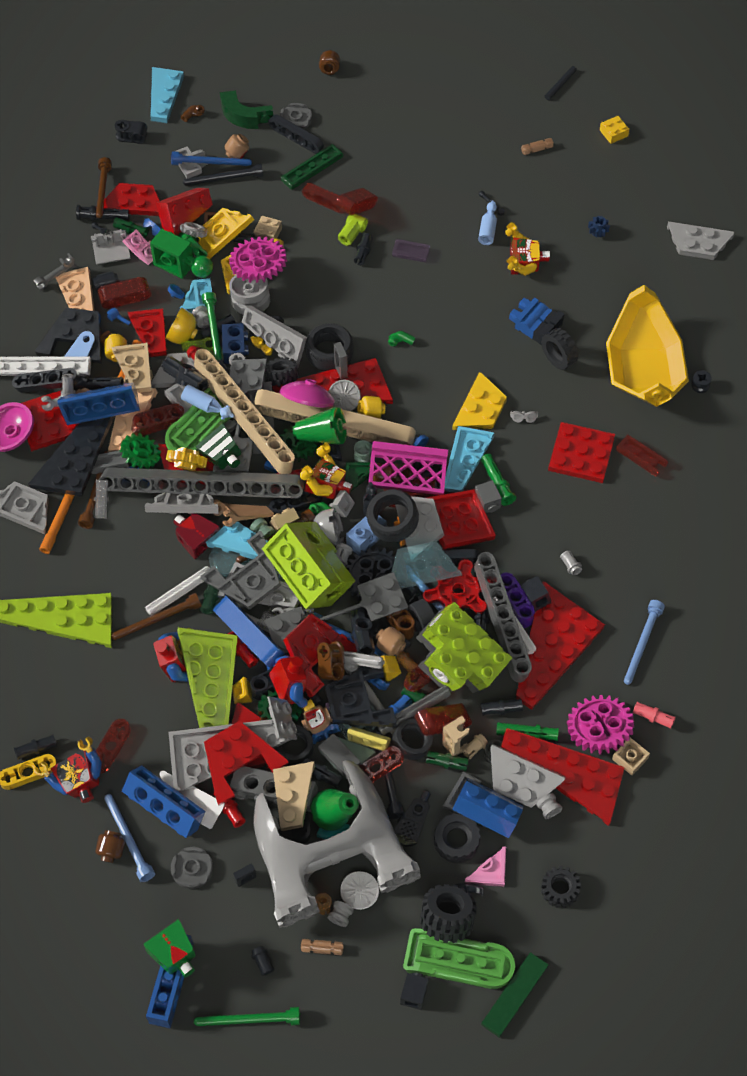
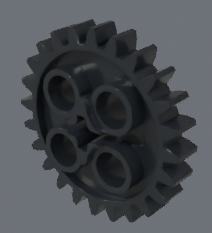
(368, 559)

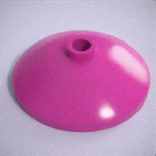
(308, 393)
(15, 425)

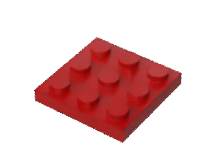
(48, 425)
(581, 452)
(462, 519)

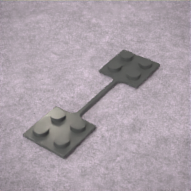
(249, 377)
(378, 596)

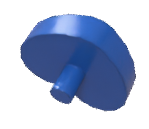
(175, 291)
(421, 441)

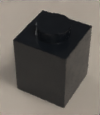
(536, 593)
(414, 990)

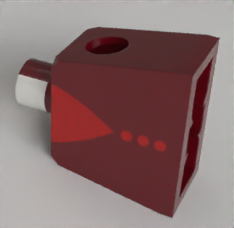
(194, 533)

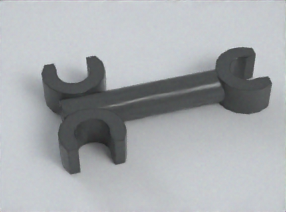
(67, 265)

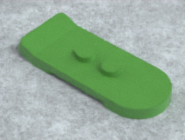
(193, 427)
(464, 962)

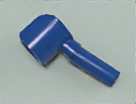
(113, 314)

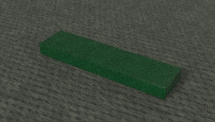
(312, 166)
(514, 995)

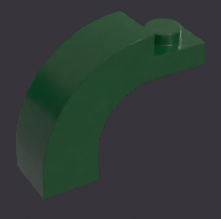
(242, 115)

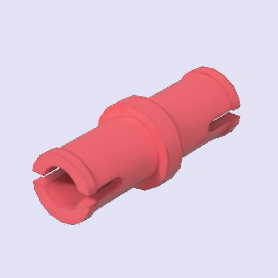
(654, 715)

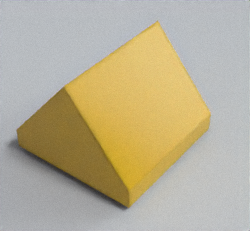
(390, 668)
(242, 691)

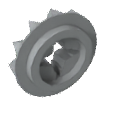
(193, 229)

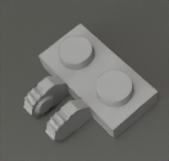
(191, 169)

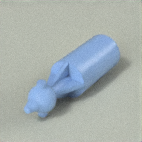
(488, 225)
(205, 401)

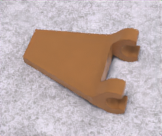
(241, 512)

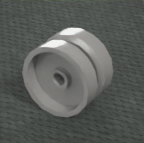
(248, 294)

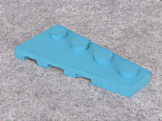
(164, 92)
(465, 456)

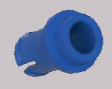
(401, 704)

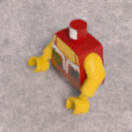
(524, 253)
(326, 477)

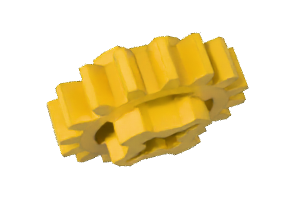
(186, 459)

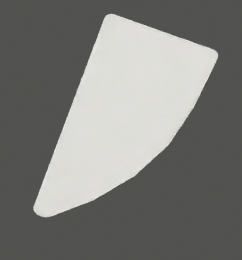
(201, 799)

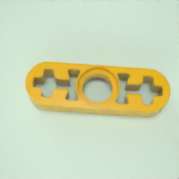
(11, 771)

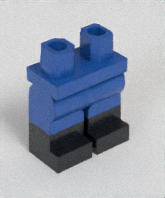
(535, 319)

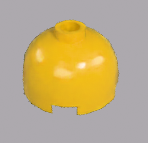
(183, 327)

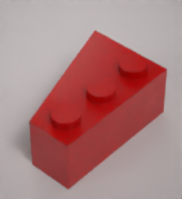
(183, 208)

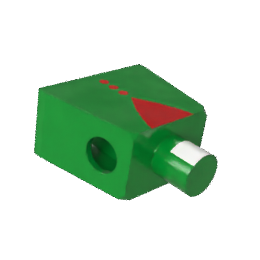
(172, 949)

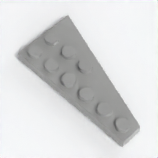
(189, 753)

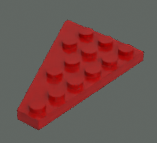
(560, 636)

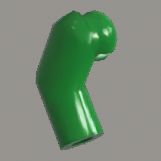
(400, 336)
(316, 508)

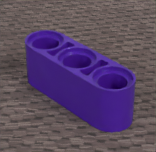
(519, 607)

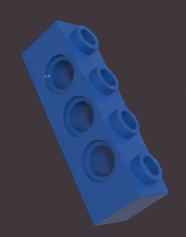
(163, 801)
(165, 996)

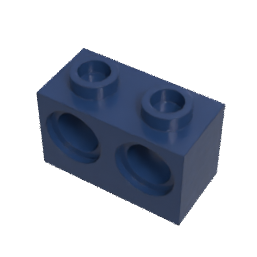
(234, 340)

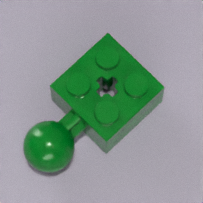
(176, 256)

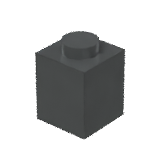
(488, 496)

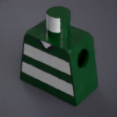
(220, 448)

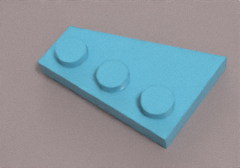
(233, 539)

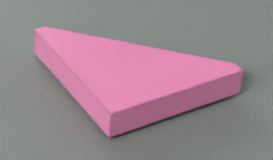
(491, 871)

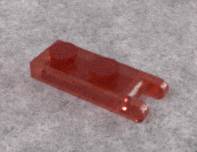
(641, 455)

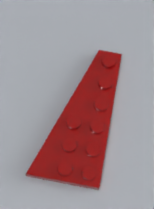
(364, 374)
(587, 780)

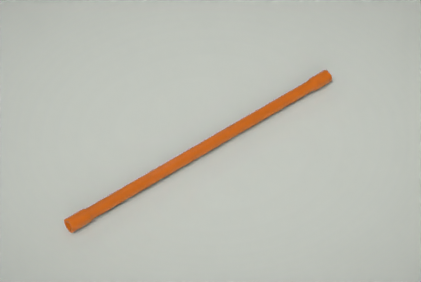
(50, 537)

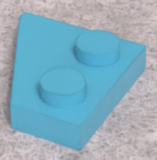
(194, 295)

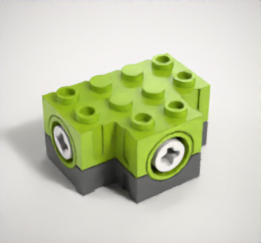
(460, 651)

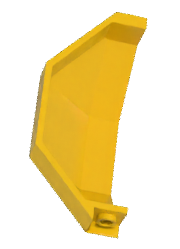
(646, 350)

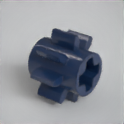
(598, 226)

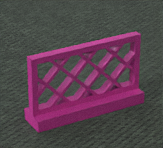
(413, 454)

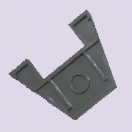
(252, 581)

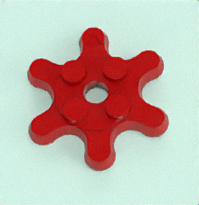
(471, 588)

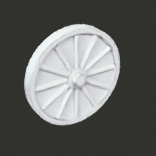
(359, 890)

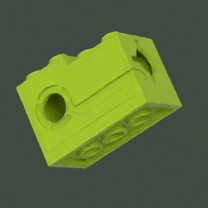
(308, 564)

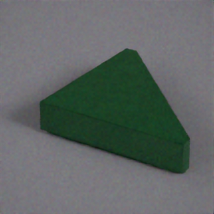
(356, 473)

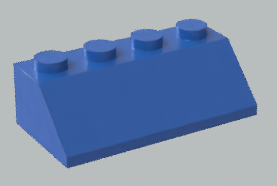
(99, 403)

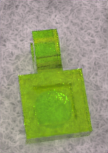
(198, 343)

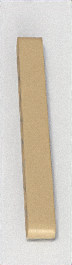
(244, 412)
(357, 424)

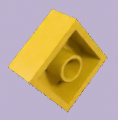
(614, 129)

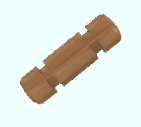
(537, 146)
(322, 947)

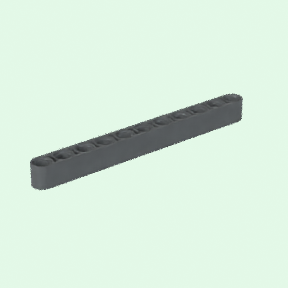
(210, 479)

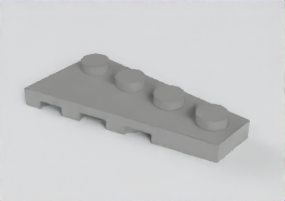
(276, 334)

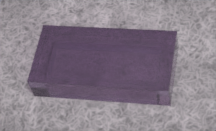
(411, 250)

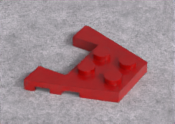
(304, 643)
(231, 751)

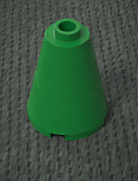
(322, 427)
(333, 808)

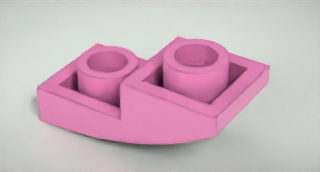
(139, 246)

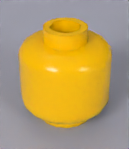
(112, 341)
(371, 406)

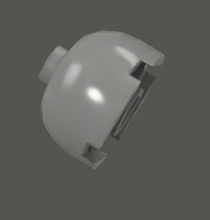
(331, 525)

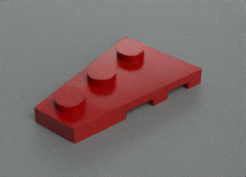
(150, 329)

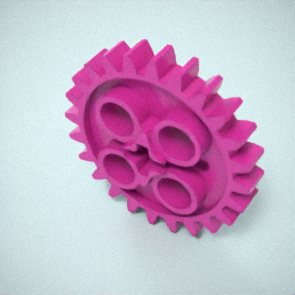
(258, 259)
(610, 714)

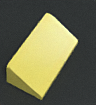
(368, 738)

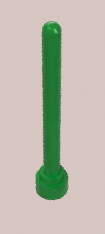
(209, 300)
(290, 1016)

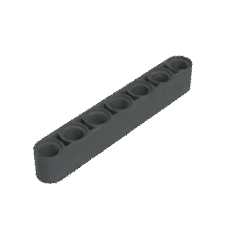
(502, 607)

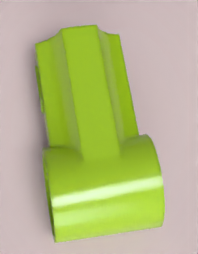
(354, 225)

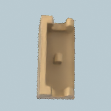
(453, 734)

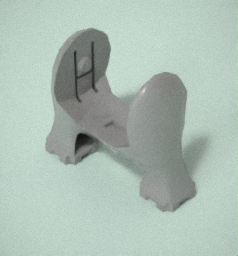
(294, 862)

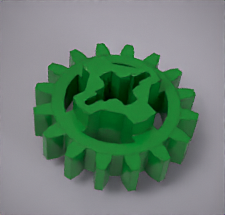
(140, 451)

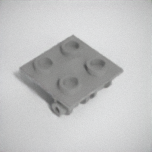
(110, 247)
(281, 713)

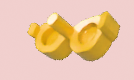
(259, 343)

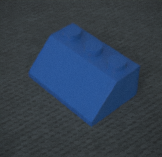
(488, 807)

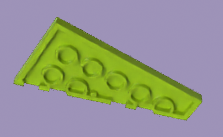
(69, 617)
(210, 672)

